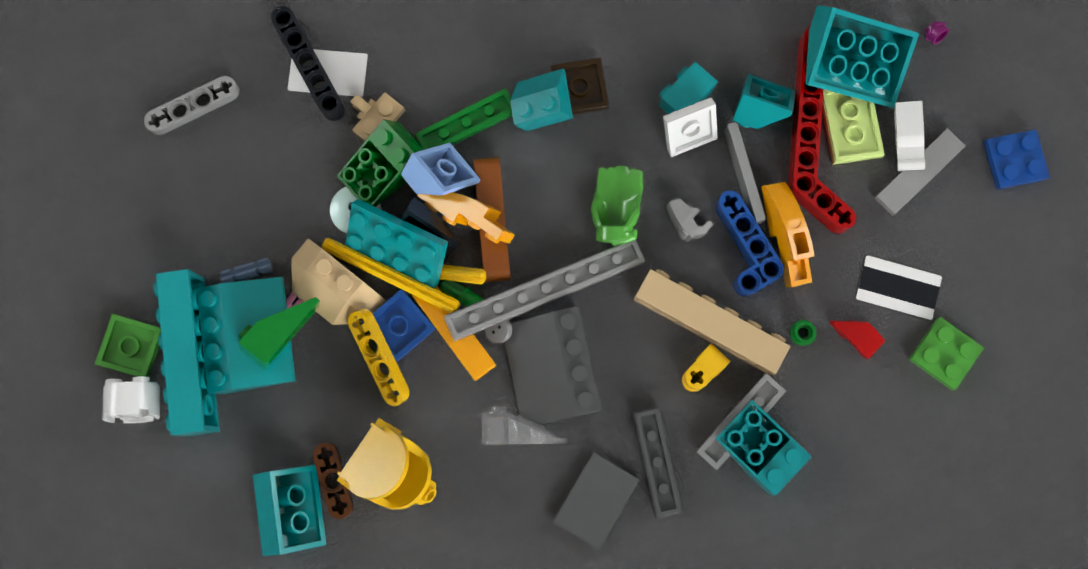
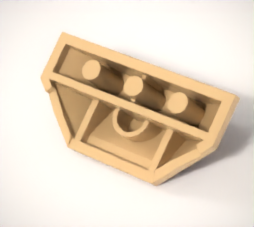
(337, 288)

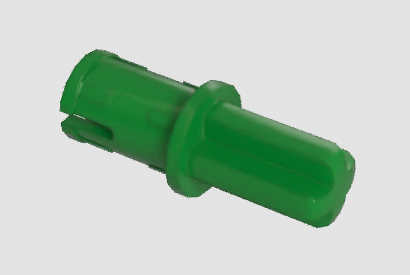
(459, 292)

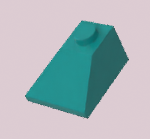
(763, 103)

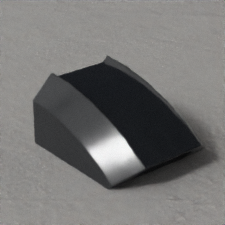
(423, 218)

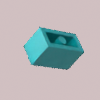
(692, 86)

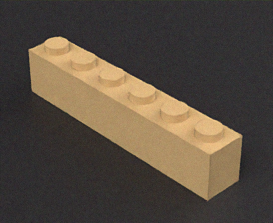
(711, 322)

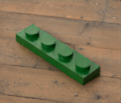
(467, 121)

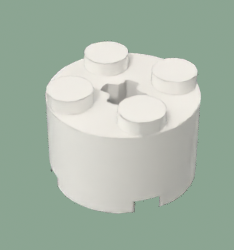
(131, 401)

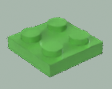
(129, 346)
(946, 353)

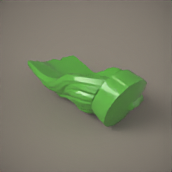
(617, 204)

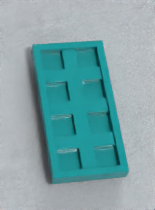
(396, 243)

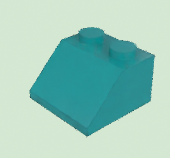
(541, 101)

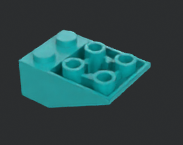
(763, 448)

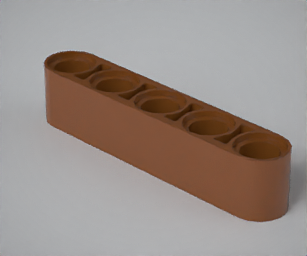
(490, 191)

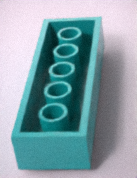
(189, 404)

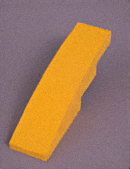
(467, 349)

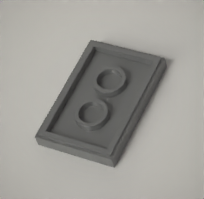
(596, 500)

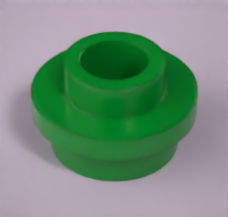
(808, 327)

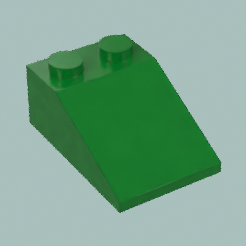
(271, 335)

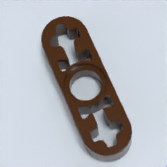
(320, 463)

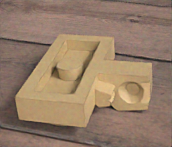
(374, 112)

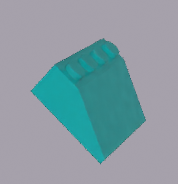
(858, 55)
(223, 315)

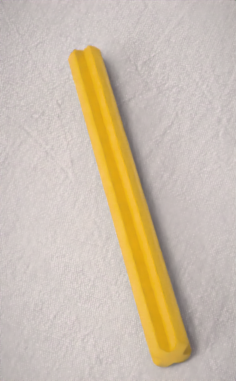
(391, 275)

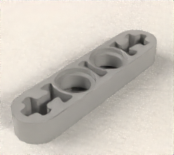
(190, 101)

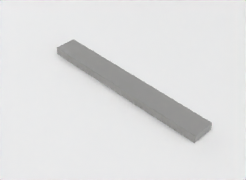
(543, 290)

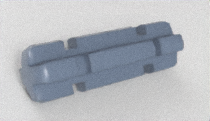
(246, 271)

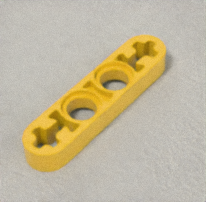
(382, 355)

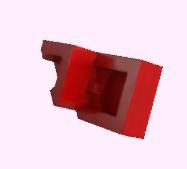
(860, 335)

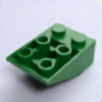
(378, 163)

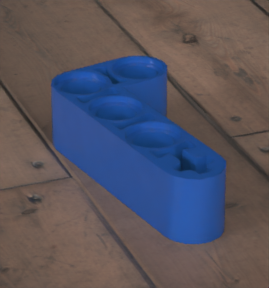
(744, 239)

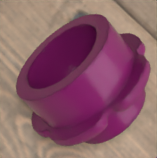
(936, 32)

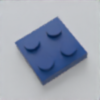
(1016, 159)
(402, 324)

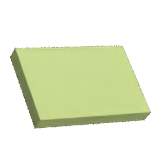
(851, 128)

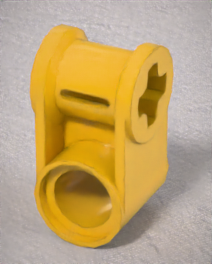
(707, 366)

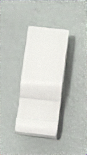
(909, 135)

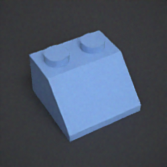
(438, 171)

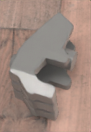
(682, 219)

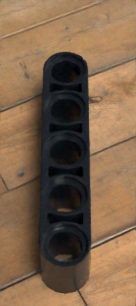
(302, 53)

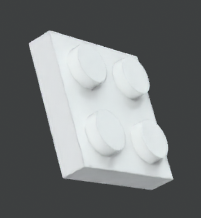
(690, 127)

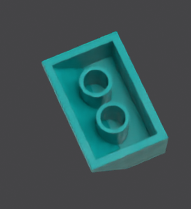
(289, 510)

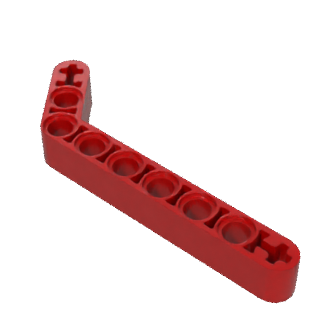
(810, 150)

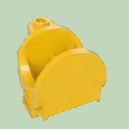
(389, 469)

